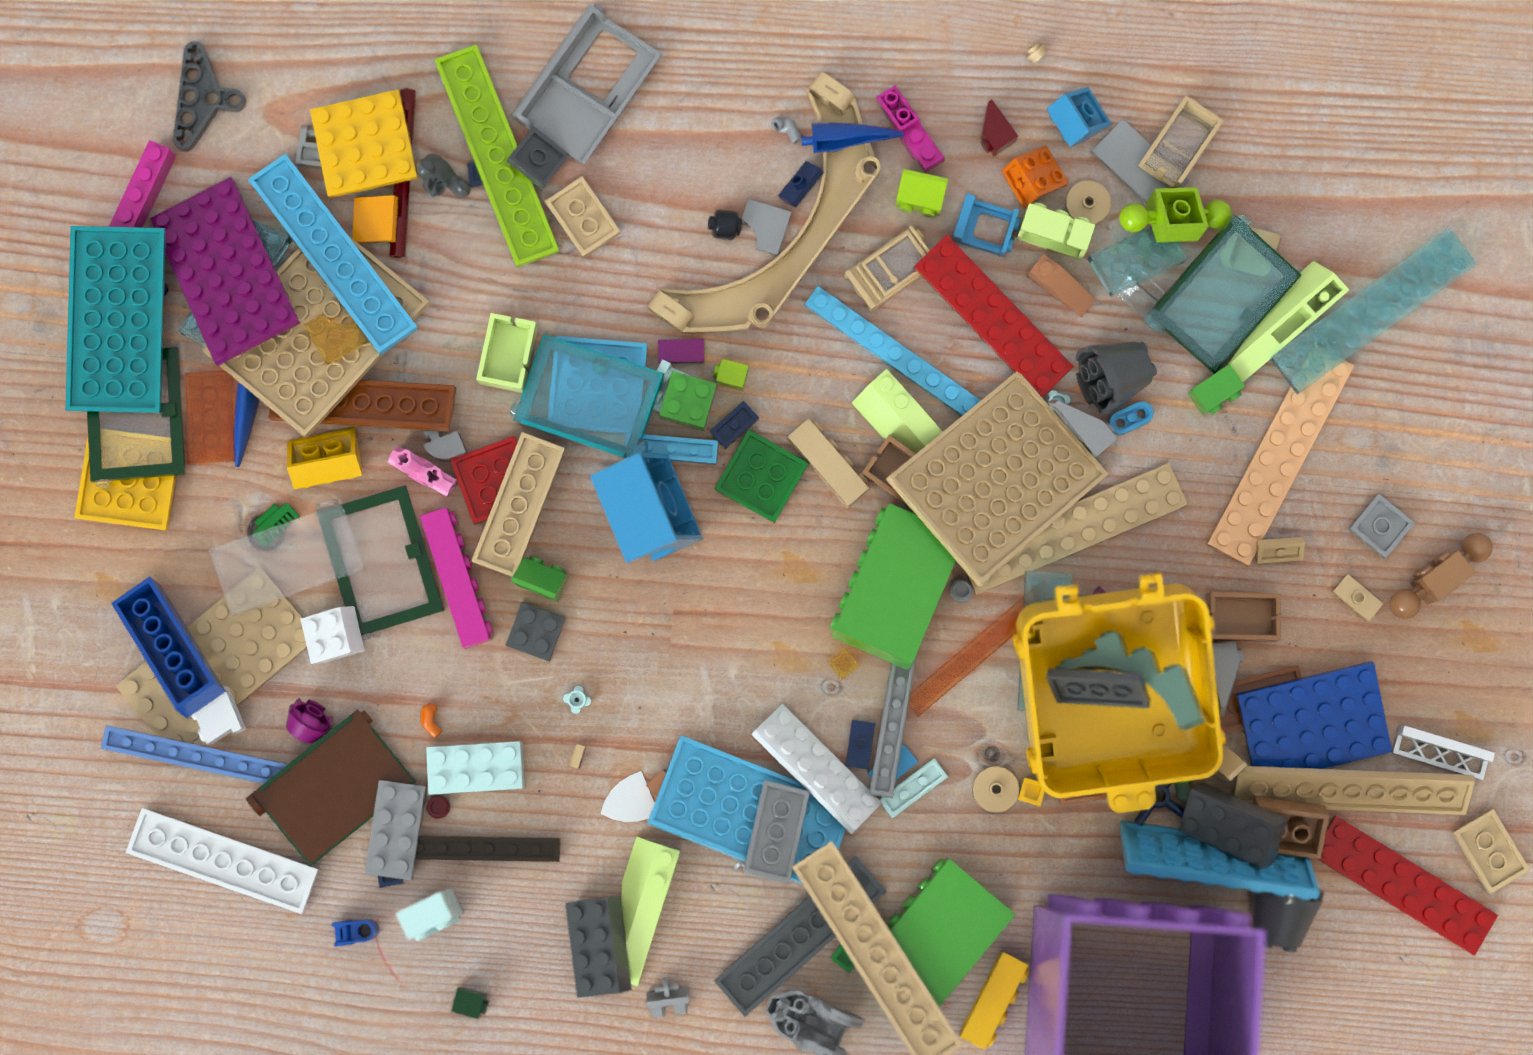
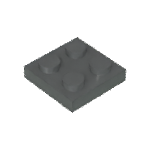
(537, 157)
(535, 631)

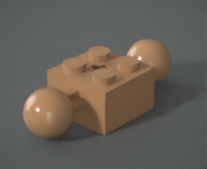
(1441, 578)

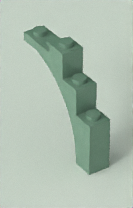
(1172, 684)

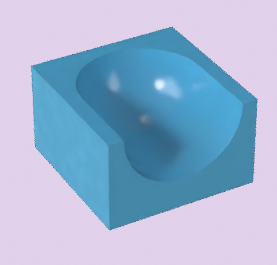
(646, 507)

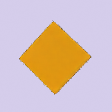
(375, 219)

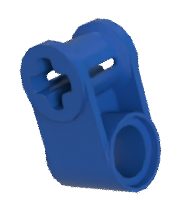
(350, 931)

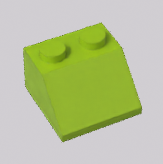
(921, 193)

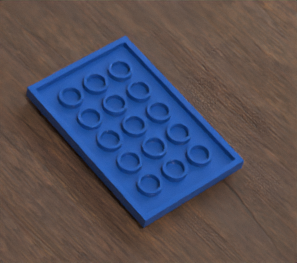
(1316, 720)

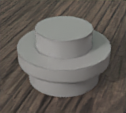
(961, 590)

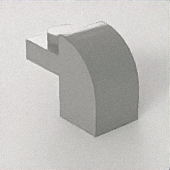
(444, 447)

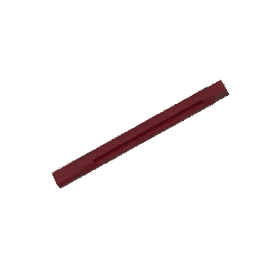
(401, 189)

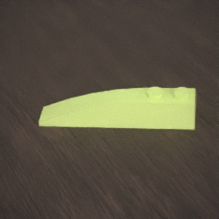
(896, 413)
(643, 898)

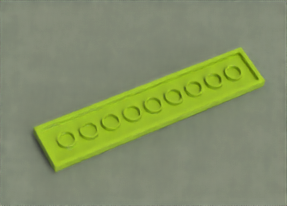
(490, 146)

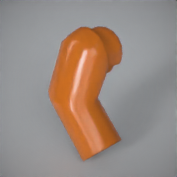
(427, 719)

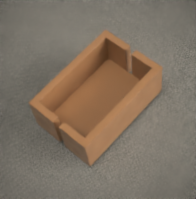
(891, 458)
(1245, 616)

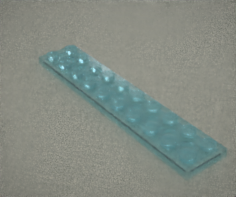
(1373, 311)

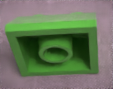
(540, 578)

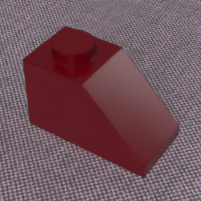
(996, 131)

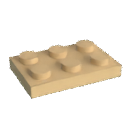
(582, 217)
(1490, 851)

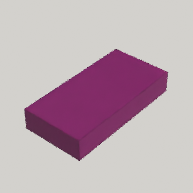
(681, 351)

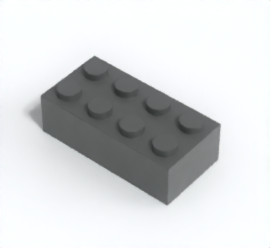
(1233, 825)
(598, 946)

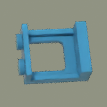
(967, 221)

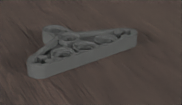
(203, 86)

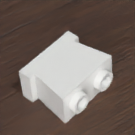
(219, 718)

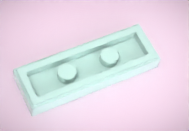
(914, 787)

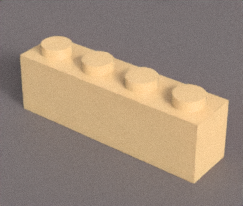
(828, 463)

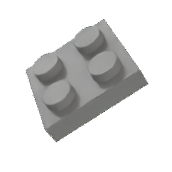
(1381, 526)

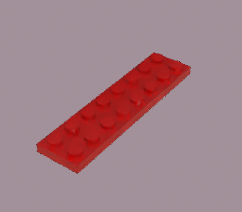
(993, 315)
(1406, 886)

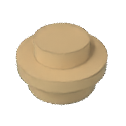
(1036, 52)

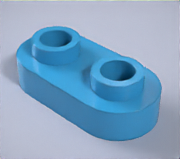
(1130, 418)

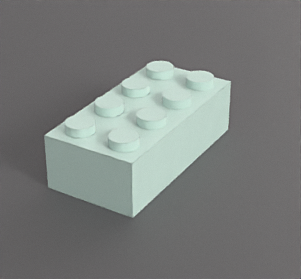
(475, 768)
(430, 915)

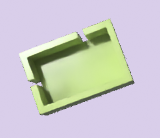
(1055, 231)
(507, 353)

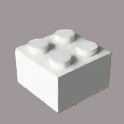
(332, 635)

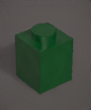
(470, 1003)

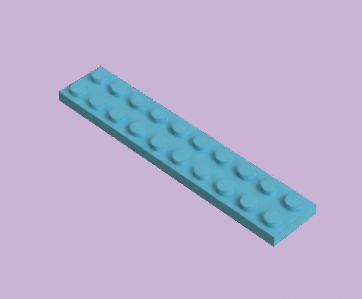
(333, 254)

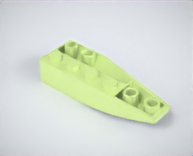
(1296, 310)

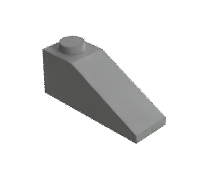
(1089, 430)
(1226, 664)

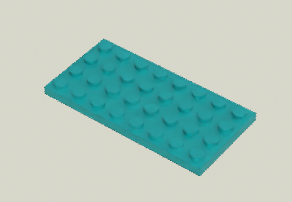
(115, 319)

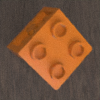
(1034, 175)

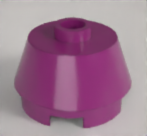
(308, 721)

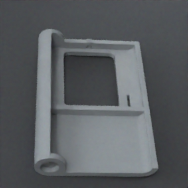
(568, 112)

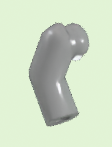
(787, 126)

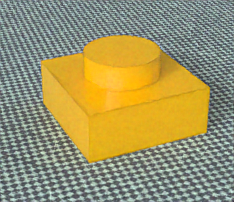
(1031, 792)

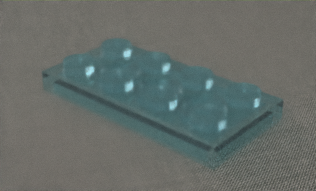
(1134, 261)

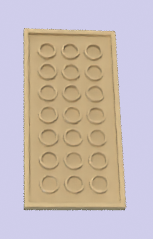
(240, 649)

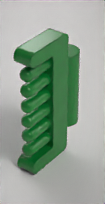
(273, 516)

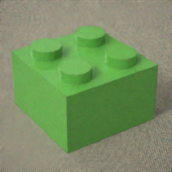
(688, 401)

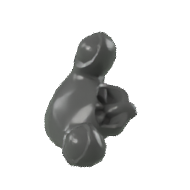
(439, 175)

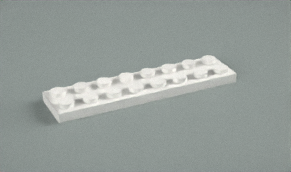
(222, 860)

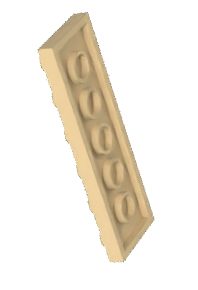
(518, 504)

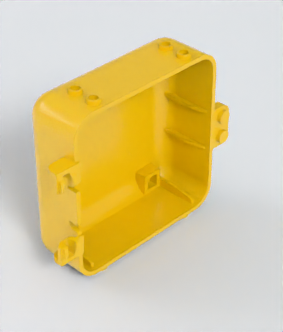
(1114, 747)

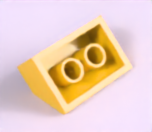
(324, 458)

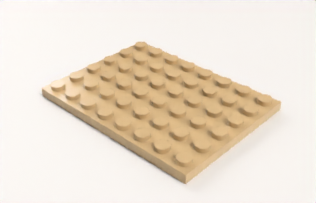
(289, 369)
(997, 477)

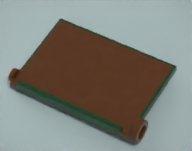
(330, 787)

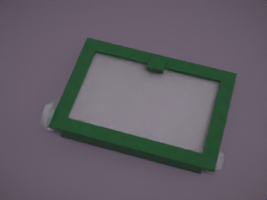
(140, 443)
(397, 571)

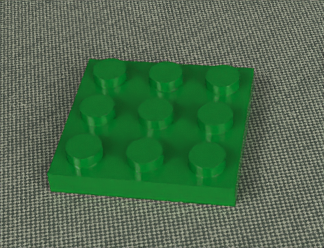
(761, 476)

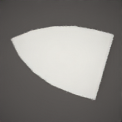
(629, 800)

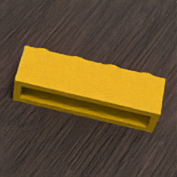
(993, 1000)

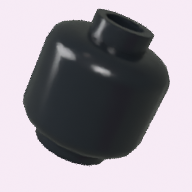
(725, 224)

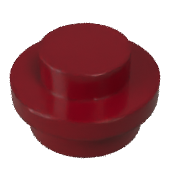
(438, 807)

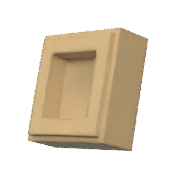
(577, 756)

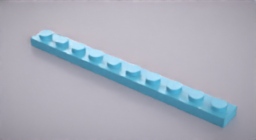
(891, 352)

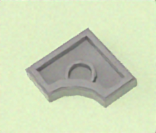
(768, 224)

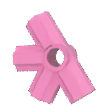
(422, 471)

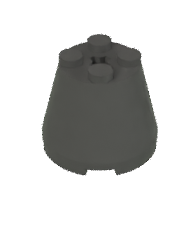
(1113, 373)
(1284, 918)

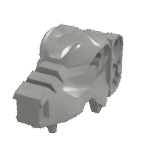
(810, 1022)

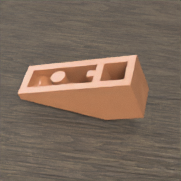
(1061, 285)

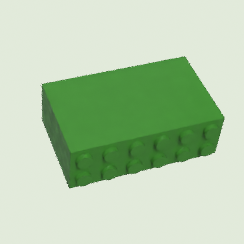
(894, 588)
(947, 927)

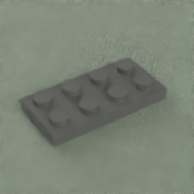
(1099, 688)

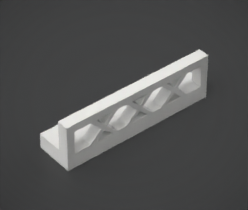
(1442, 743)

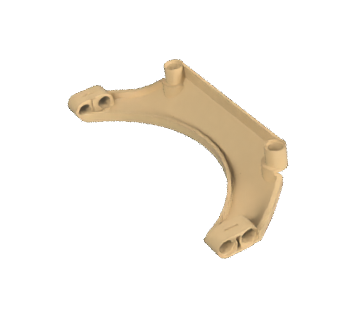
(841, 188)

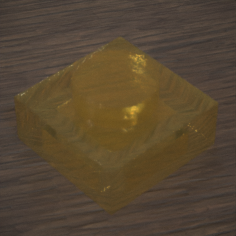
(843, 664)

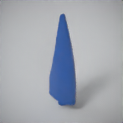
(837, 136)
(245, 413)

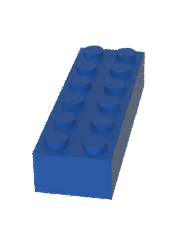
(168, 647)

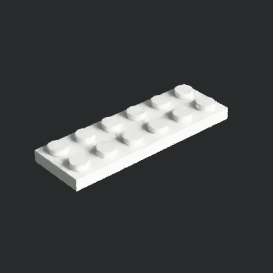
(816, 768)

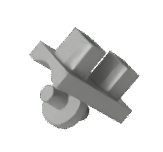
(668, 995)

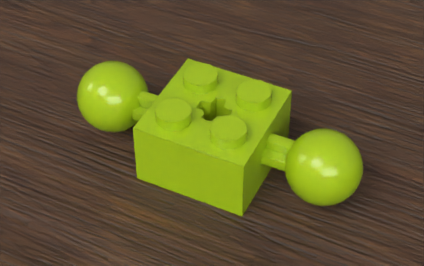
(1175, 215)

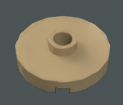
(1090, 190)
(983, 789)

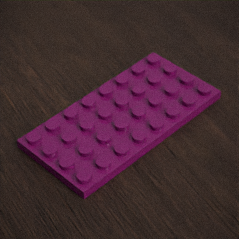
(225, 271)

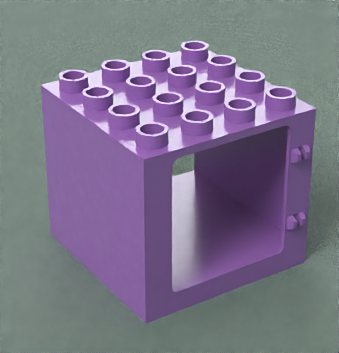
(1222, 972)

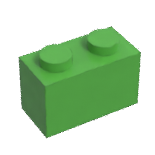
(1216, 390)

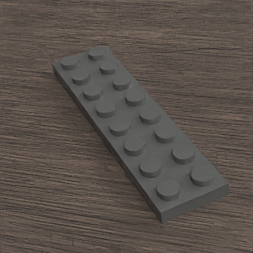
(785, 948)

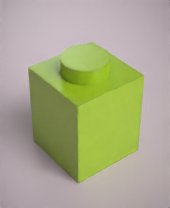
(731, 374)

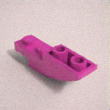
(905, 120)

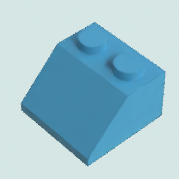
(1078, 116)

